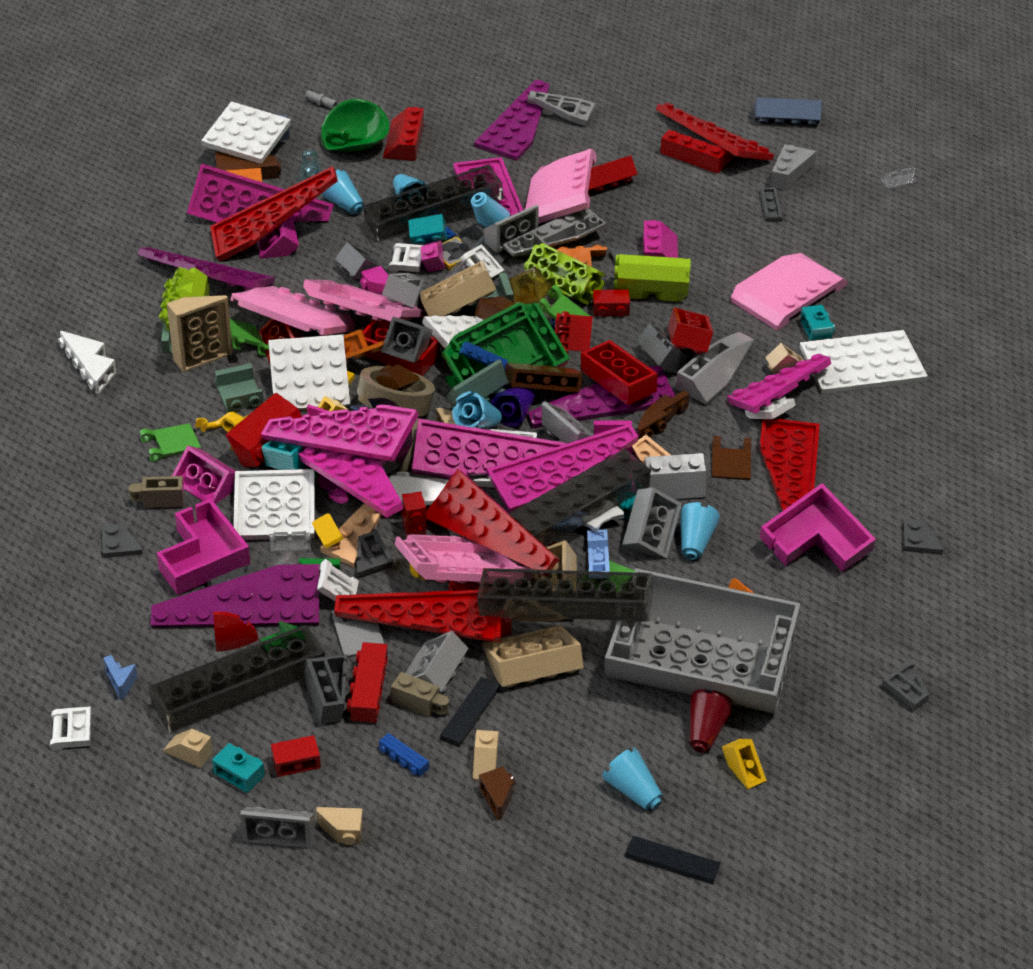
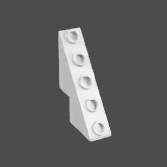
(89, 358)

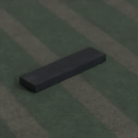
(470, 712)
(672, 859)

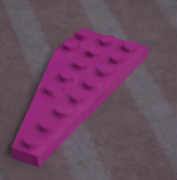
(516, 127)
(224, 273)
(598, 402)
(261, 598)

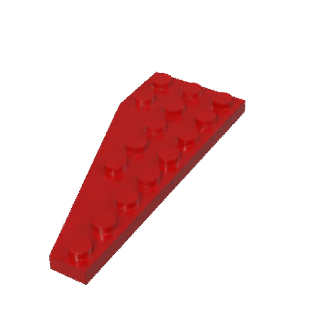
(725, 139)

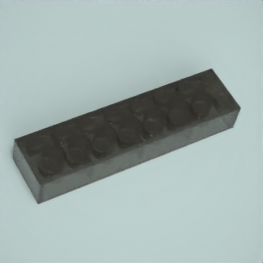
(444, 197)
(583, 497)
(565, 594)
(234, 678)

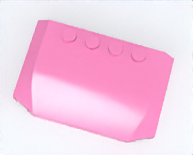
(562, 186)
(785, 288)
(360, 300)
(295, 310)
(451, 558)

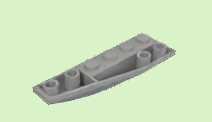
(557, 232)
(712, 371)
(412, 482)

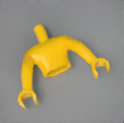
(228, 422)

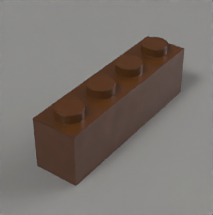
(543, 377)

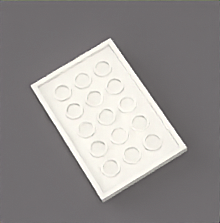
(865, 361)

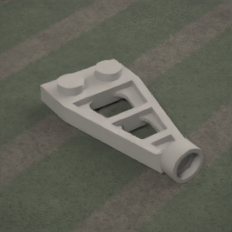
(580, 115)

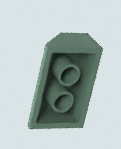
(485, 382)

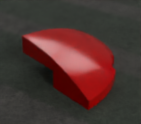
(232, 632)

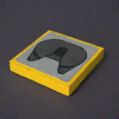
(452, 252)

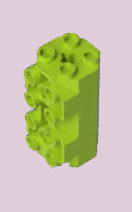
(569, 274)
(646, 275)
(184, 284)

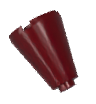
(707, 718)

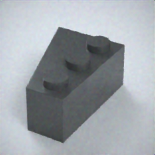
(659, 347)
(326, 685)

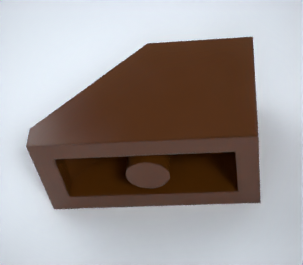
(396, 377)
(497, 789)

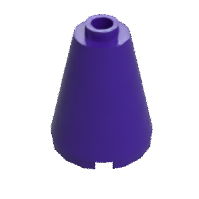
(514, 404)

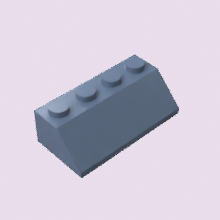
(788, 110)

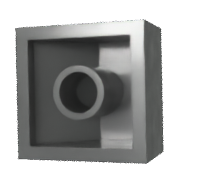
(356, 260)
(406, 339)

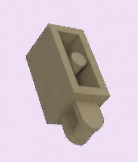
(159, 492)
(418, 695)

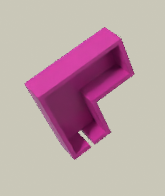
(821, 521)
(208, 549)

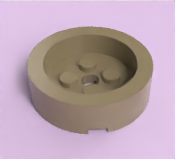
(416, 397)

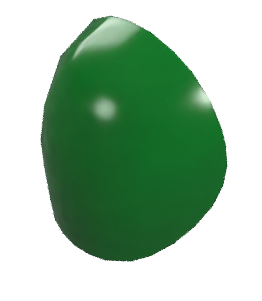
(354, 126)

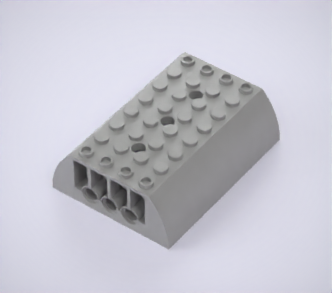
(712, 625)

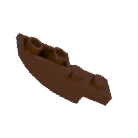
(662, 409)

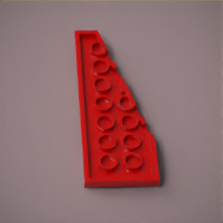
(255, 222)
(790, 457)

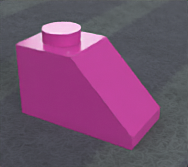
(432, 256)
(374, 280)

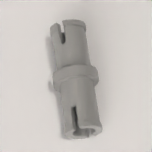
(321, 99)

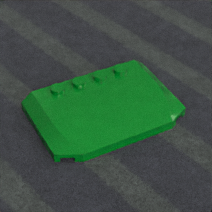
(515, 334)

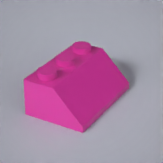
(659, 240)
(280, 241)
(205, 475)

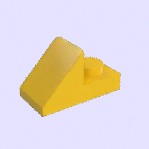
(327, 530)

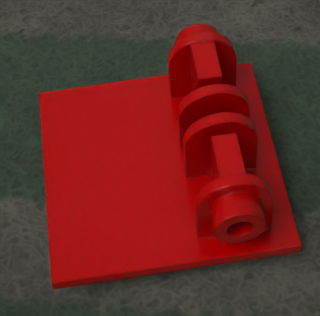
(574, 331)

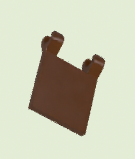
(729, 462)

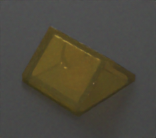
(529, 286)

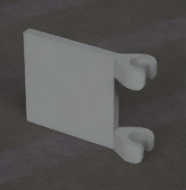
(354, 632)

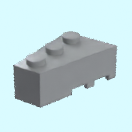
(791, 165)
(402, 288)

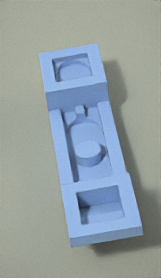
(598, 550)

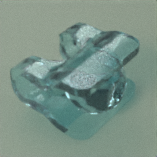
(308, 168)

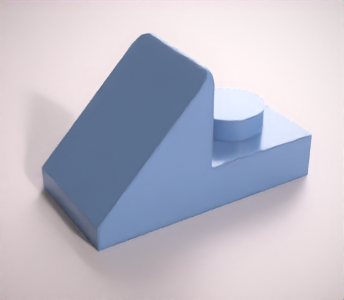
(121, 678)

